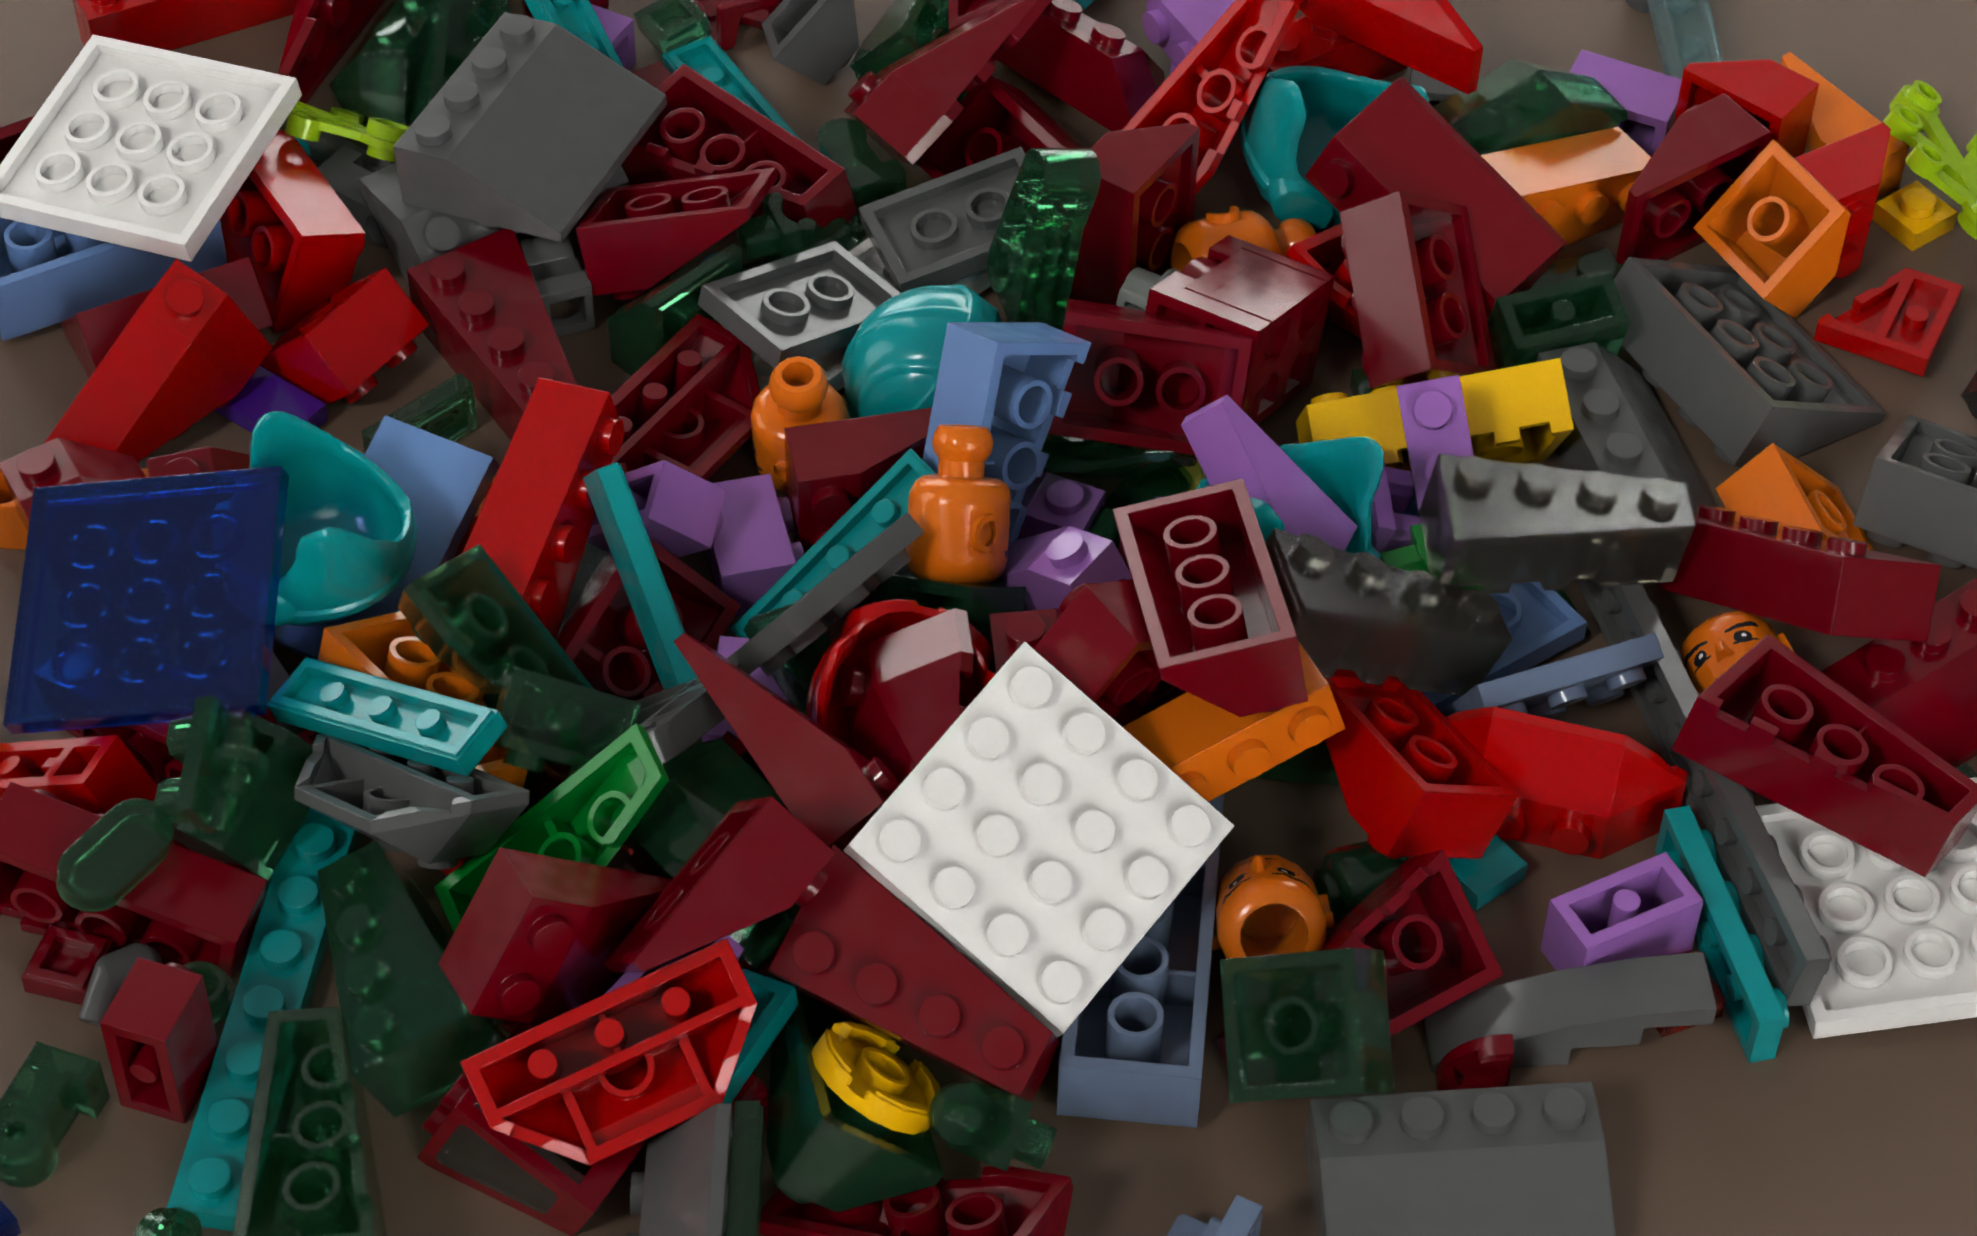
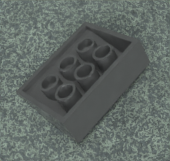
(525, 130)
(1736, 362)
(1924, 493)
(1460, 1163)

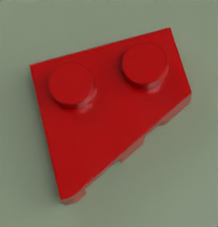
(1896, 321)

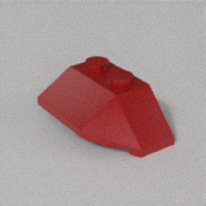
(1574, 782)
(621, 1061)

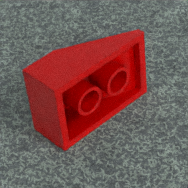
(1412, 773)

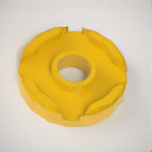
(873, 1080)

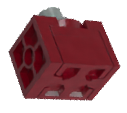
(1251, 295)

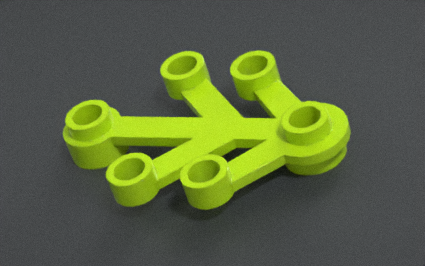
(380, 134)
(1936, 159)

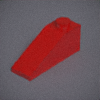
(80, 771)

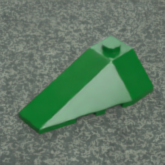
(578, 820)

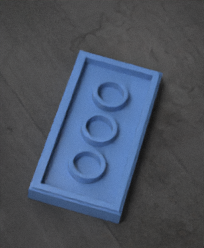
(445, 493)

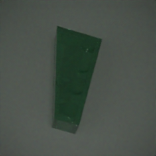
(395, 1001)

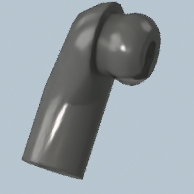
(108, 977)

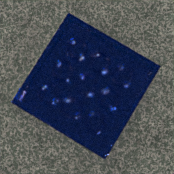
(147, 599)

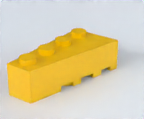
(1510, 414)

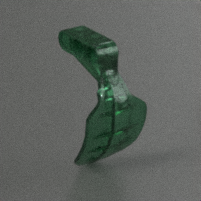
(1033, 275)

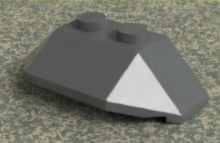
(407, 802)

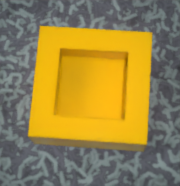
(1914, 215)

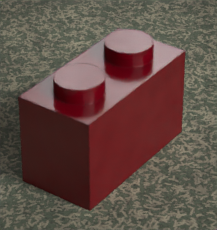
(160, 1039)

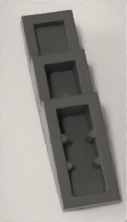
(1578, 1008)

